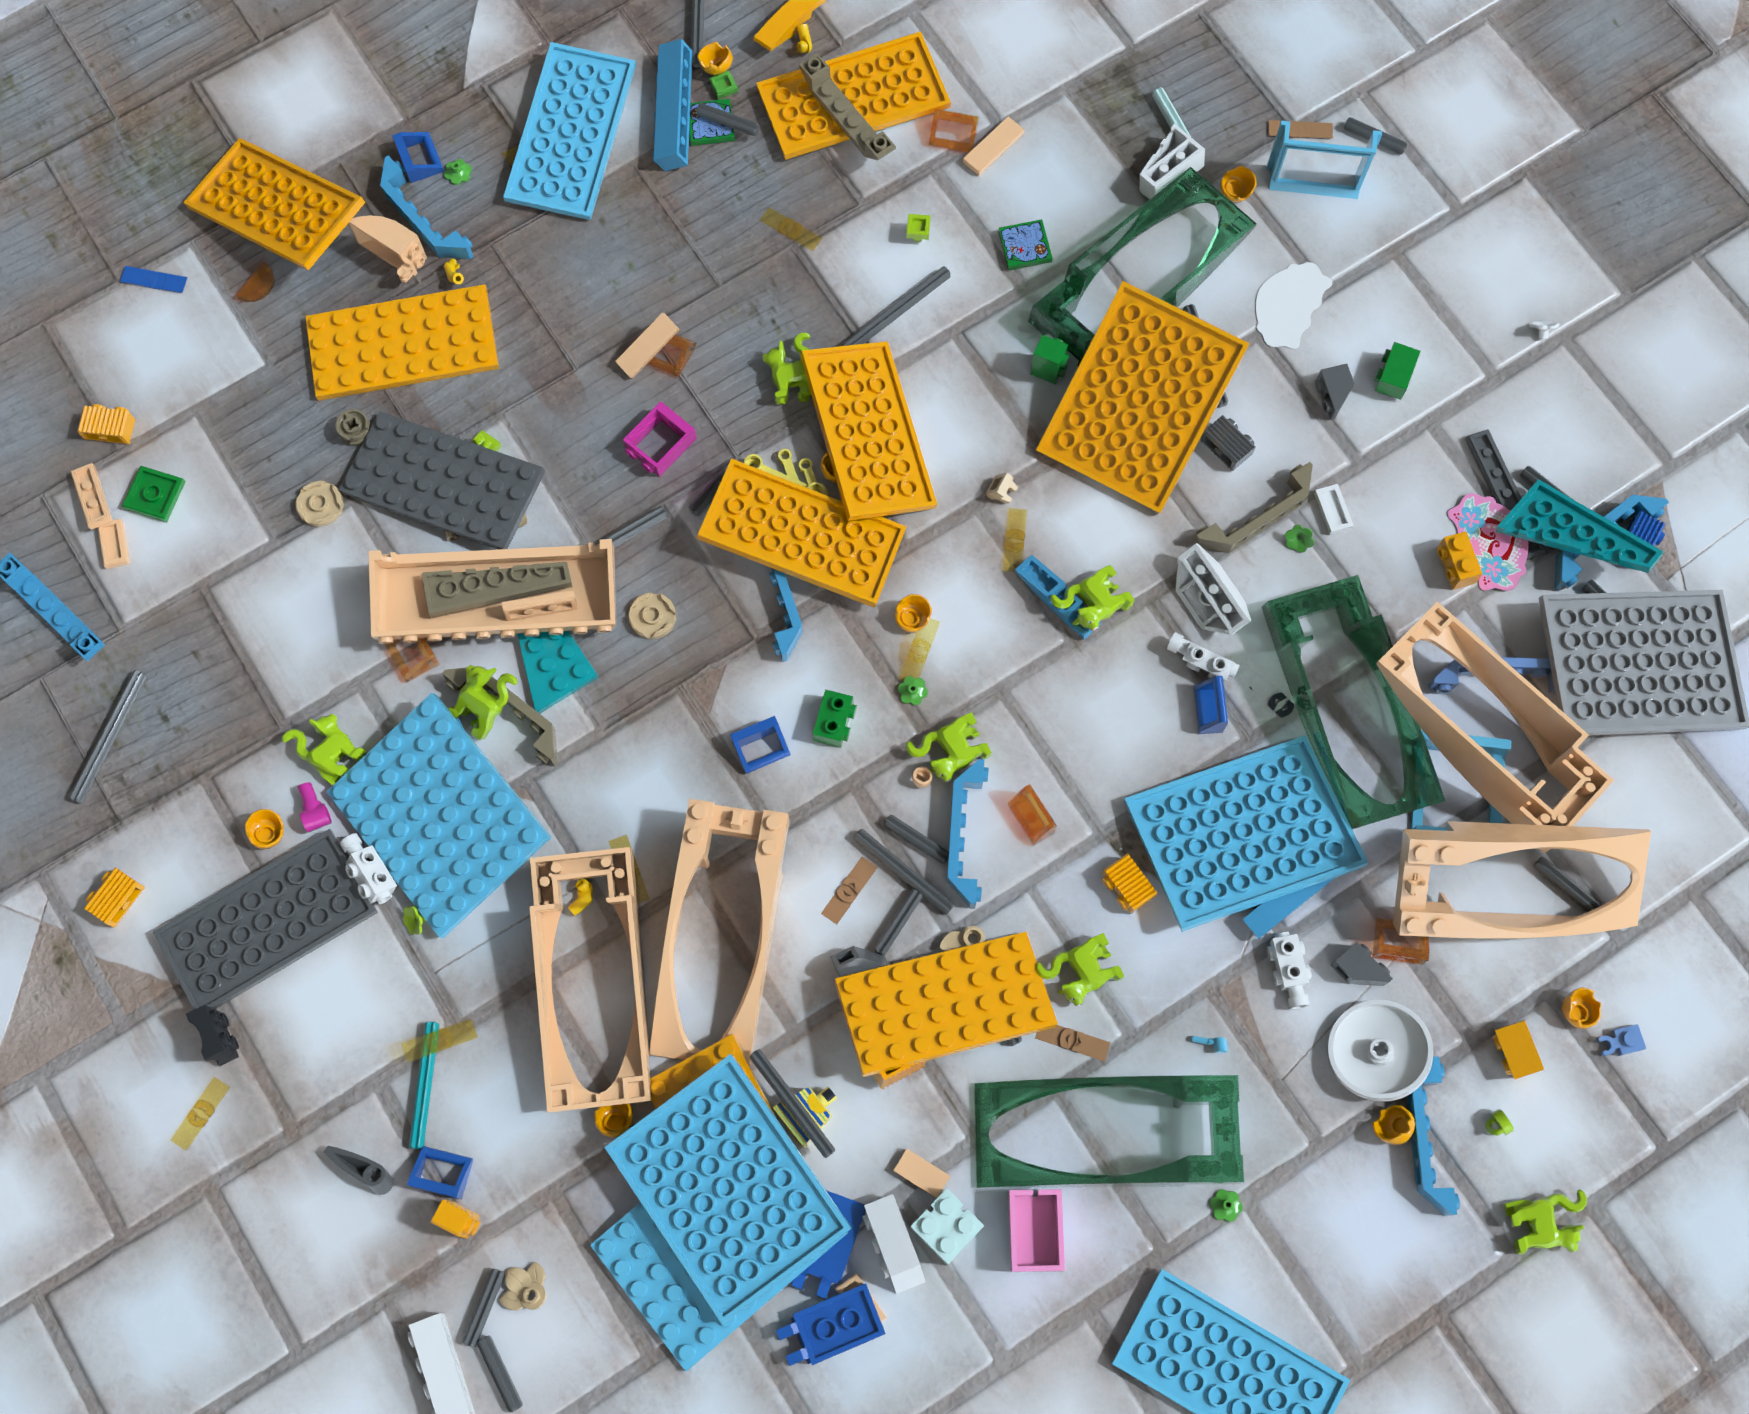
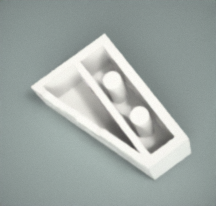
(1172, 159)
(893, 1243)

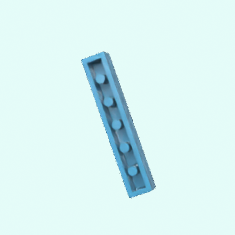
(672, 105)

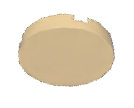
(319, 503)
(652, 616)

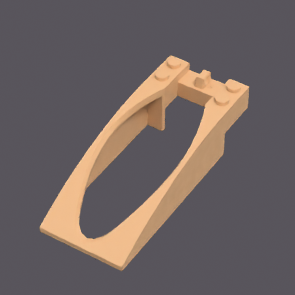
(1545, 725)
(701, 821)
(1476, 840)
(561, 1083)

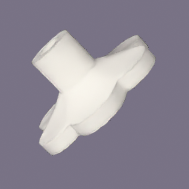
(1543, 327)

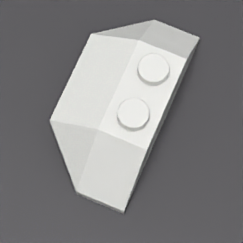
(1209, 593)

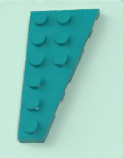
(1565, 524)
(554, 667)

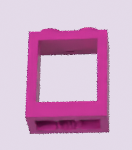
(673, 421)

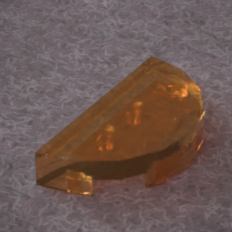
(258, 285)

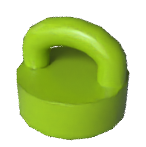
(1502, 1122)

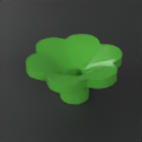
(458, 172)
(1299, 538)
(909, 696)
(1219, 1206)

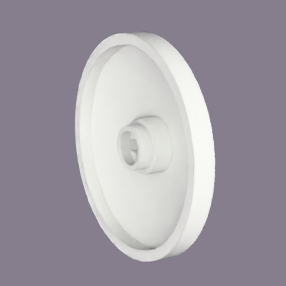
(1380, 1050)

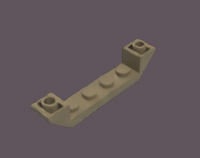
(842, 111)
(1214, 538)
(546, 743)

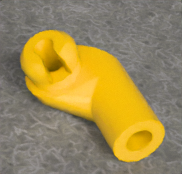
(805, 43)
(450, 269)
(584, 896)

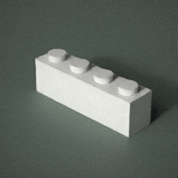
(440, 1366)

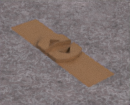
(1304, 129)
(849, 890)
(1075, 1041)

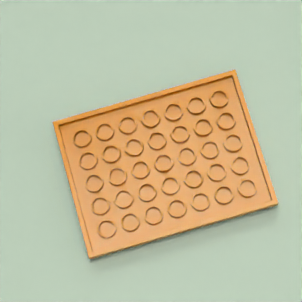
(1142, 396)

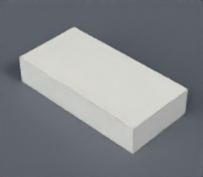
(1333, 509)

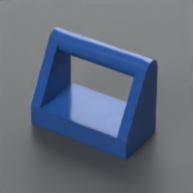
(417, 172)
(1211, 706)
(754, 733)
(453, 1191)

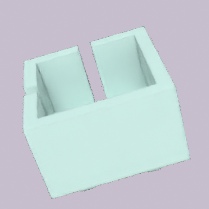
(947, 1226)

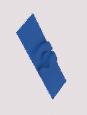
(153, 279)

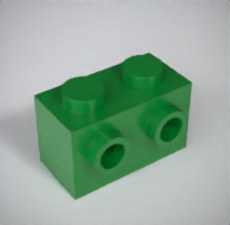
(1050, 359)
(1397, 370)
(834, 718)

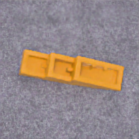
(785, 22)

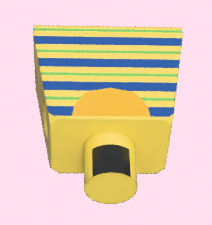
(814, 1105)

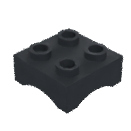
(215, 1037)

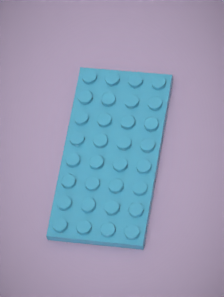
(570, 131)
(1220, 1360)

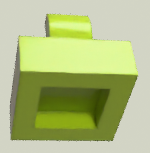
(918, 227)
(485, 440)

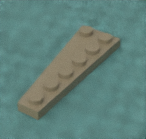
(461, 591)

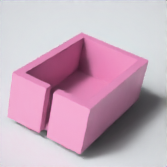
(1036, 1231)

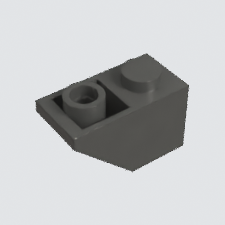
(1335, 386)
(857, 960)
(1360, 968)

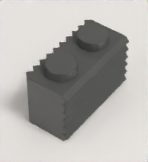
(1228, 442)

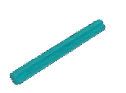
(422, 1094)

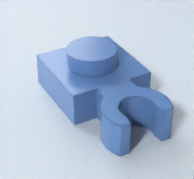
(1625, 1040)

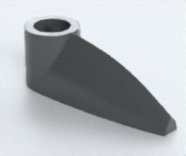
(362, 1169)

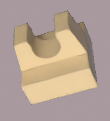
(999, 488)

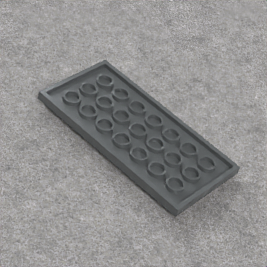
(442, 481)
(264, 923)

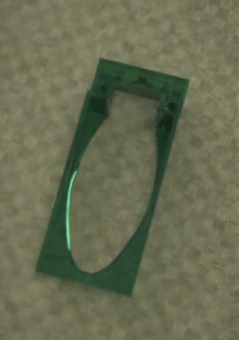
(1055, 309)
(1373, 642)
(1217, 1091)

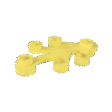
(790, 470)

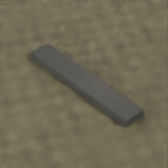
(1498, 478)

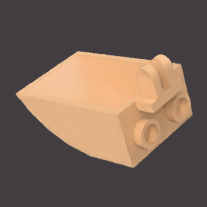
(390, 242)

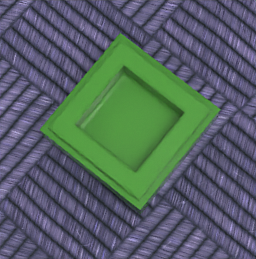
(723, 85)

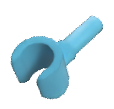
(1219, 1043)

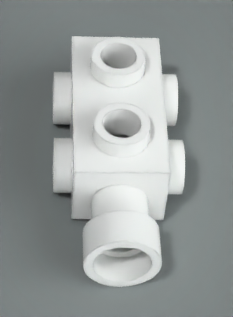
(1208, 661)
(368, 870)
(1290, 960)

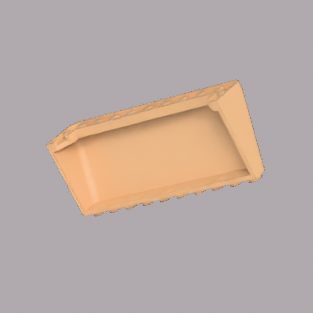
(401, 606)

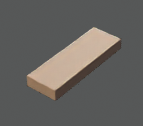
(993, 146)
(647, 345)
(91, 496)
(539, 605)

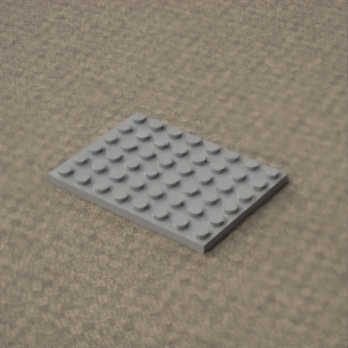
(1644, 661)

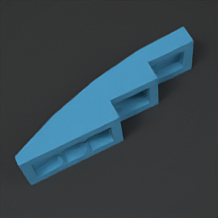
(1046, 583)
(1276, 910)

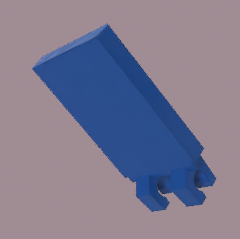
(834, 1261)
(833, 1326)

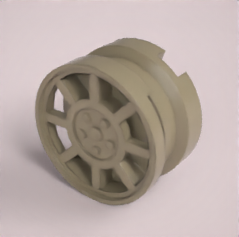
(353, 427)

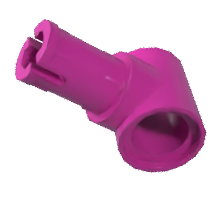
(314, 813)

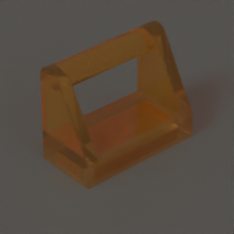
(955, 118)
(687, 349)
(428, 663)
(1032, 815)
(1398, 953)

